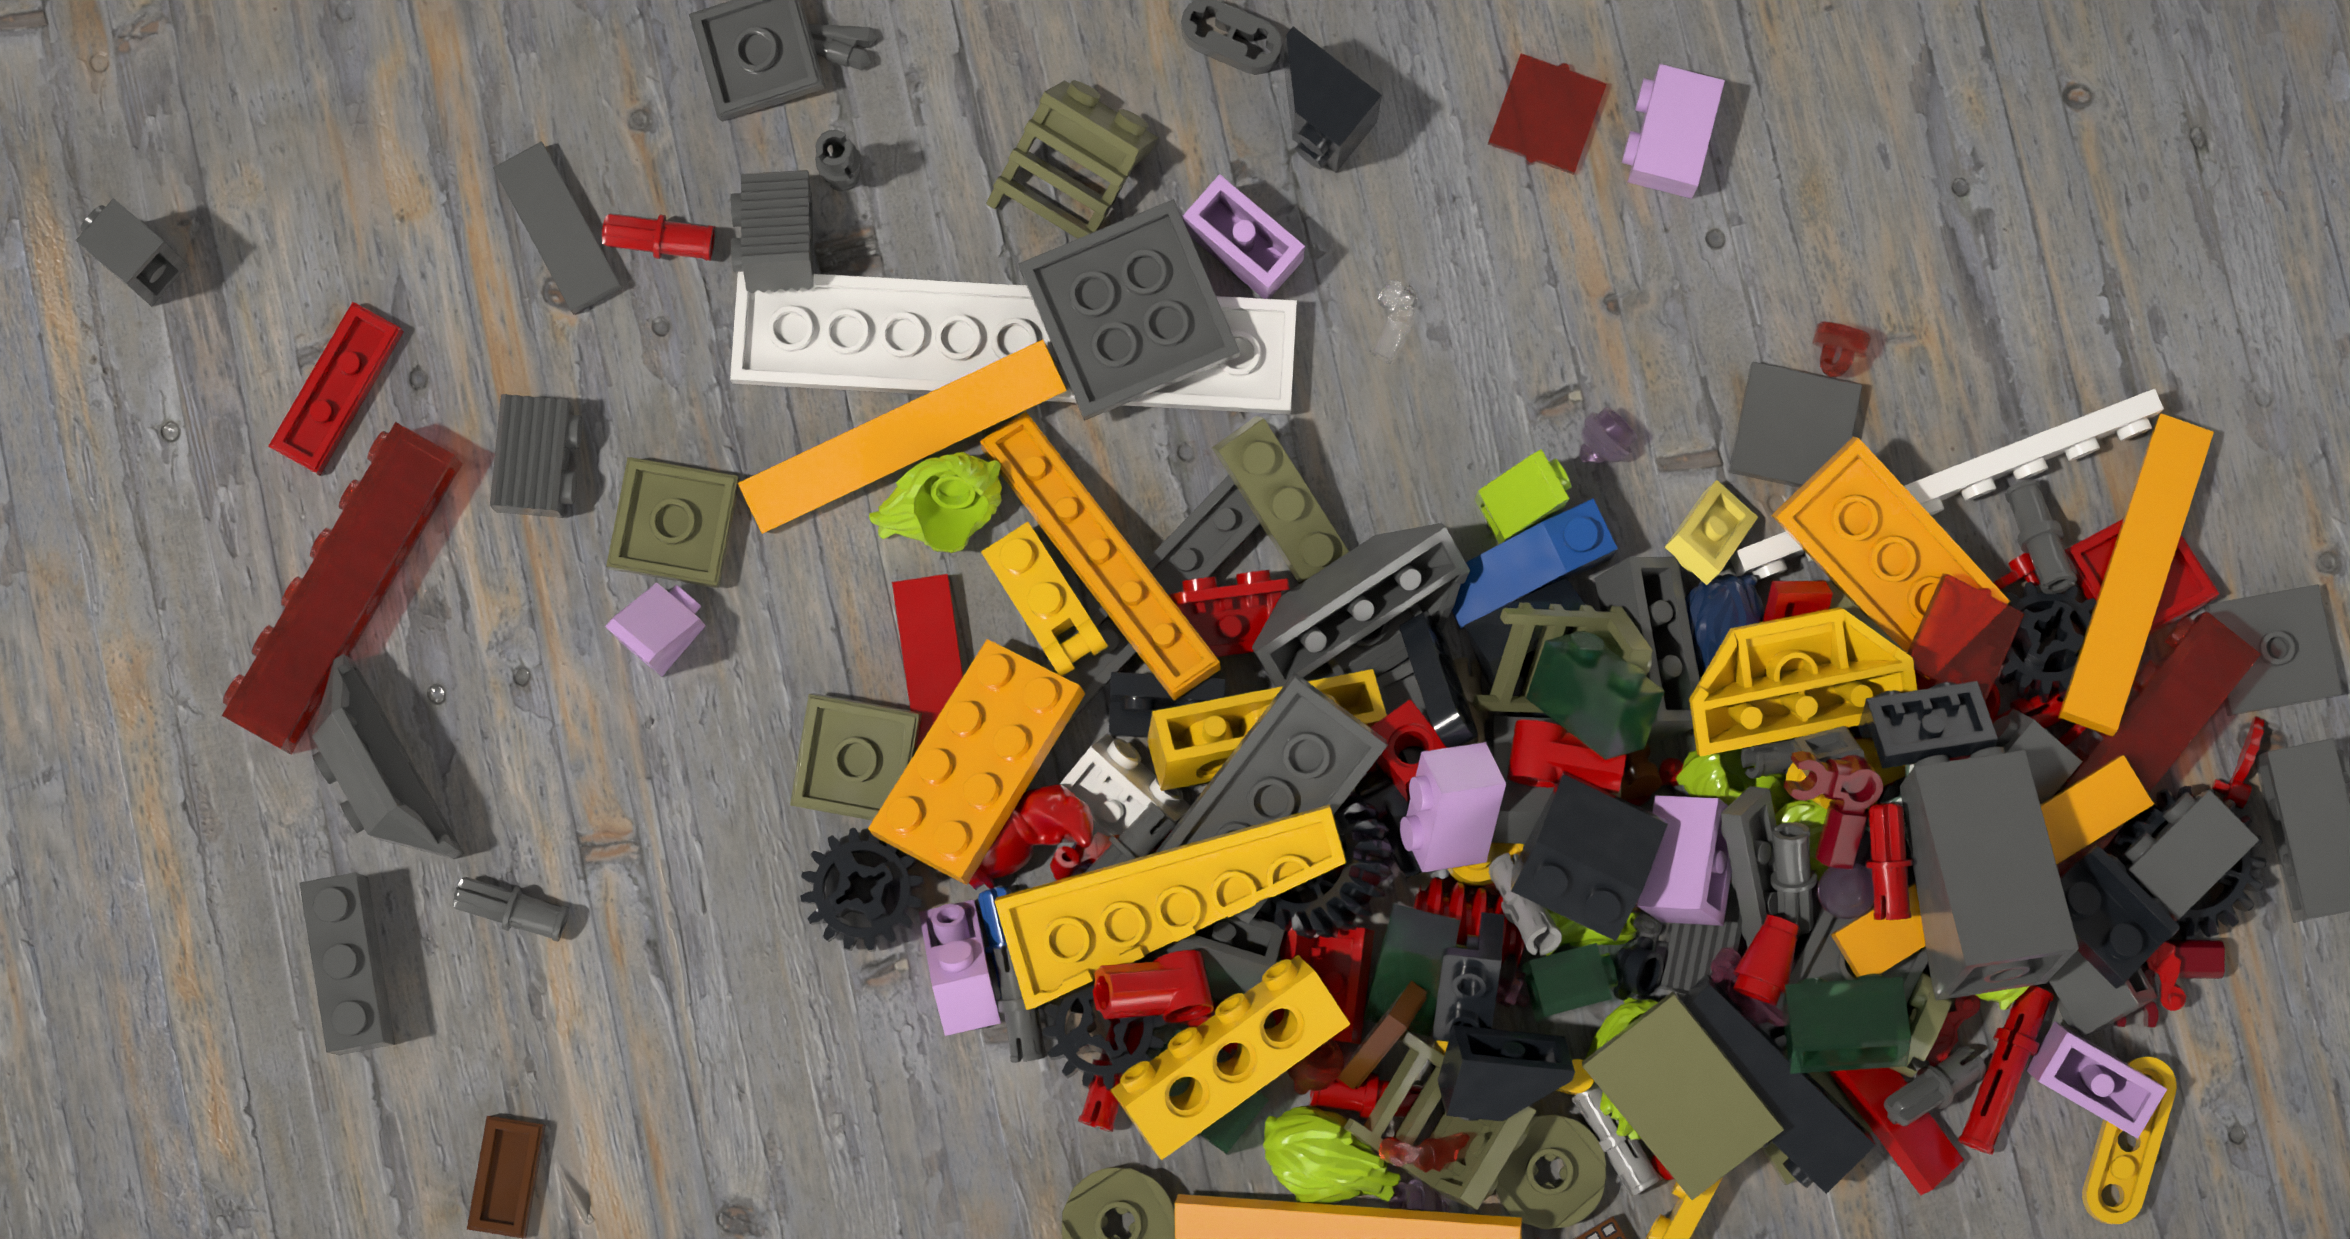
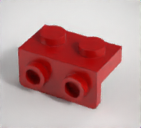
(1230, 615)
(1343, 969)

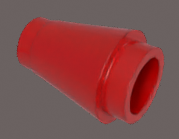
(1768, 961)

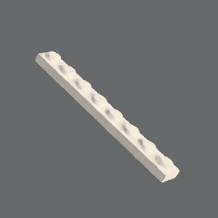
(1977, 475)

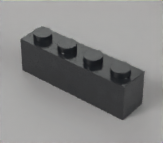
(1818, 1131)

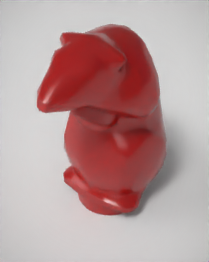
(1040, 818)

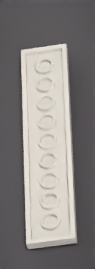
(932, 332)

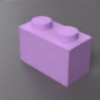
(1674, 130)
(1243, 237)
(1453, 807)
(1692, 864)

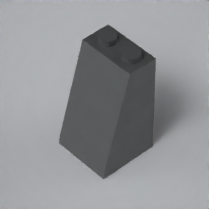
(1985, 874)

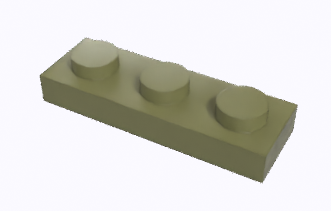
(1280, 499)

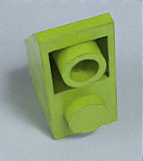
(1524, 496)

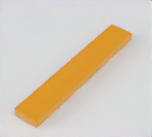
(902, 436)
(1100, 556)
(2136, 575)
(2072, 822)
(1268, 1219)

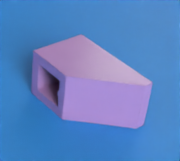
(959, 967)

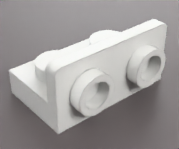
(1119, 787)

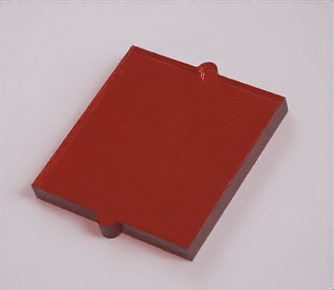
(1547, 114)
(1964, 635)

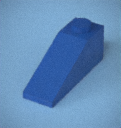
(1533, 560)

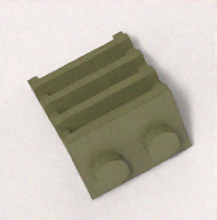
(1089, 134)
(1612, 627)
(1478, 1163)

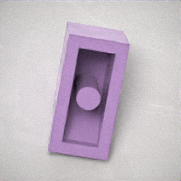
(658, 626)
(2096, 1080)

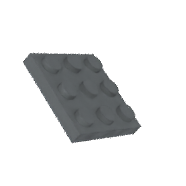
(1129, 309)

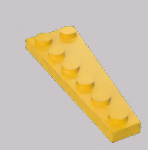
(1131, 908)

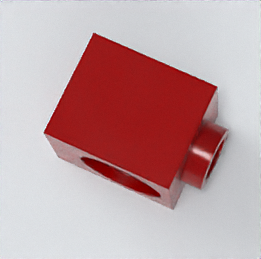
(1403, 729)

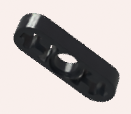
(1438, 680)

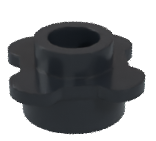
(1637, 969)

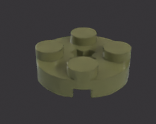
(1925, 1021)
(1582, 1174)
(1126, 1192)

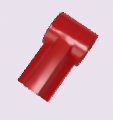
(1546, 750)
(1168, 987)

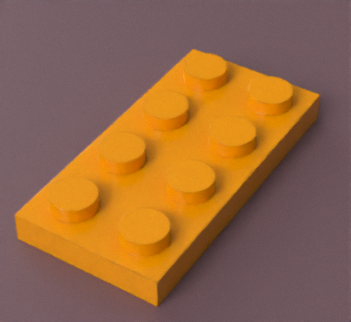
(1876, 541)
(976, 761)

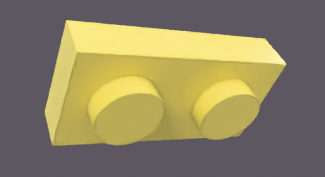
(1711, 532)

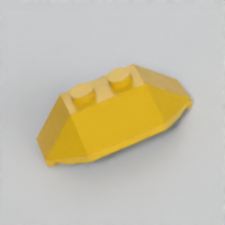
(1793, 680)

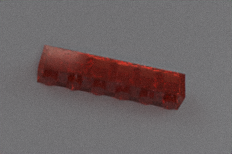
(341, 587)
(2168, 706)

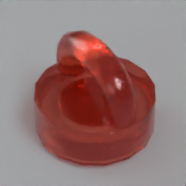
(1839, 339)
(1318, 1068)

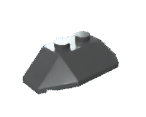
(1354, 607)
(374, 768)

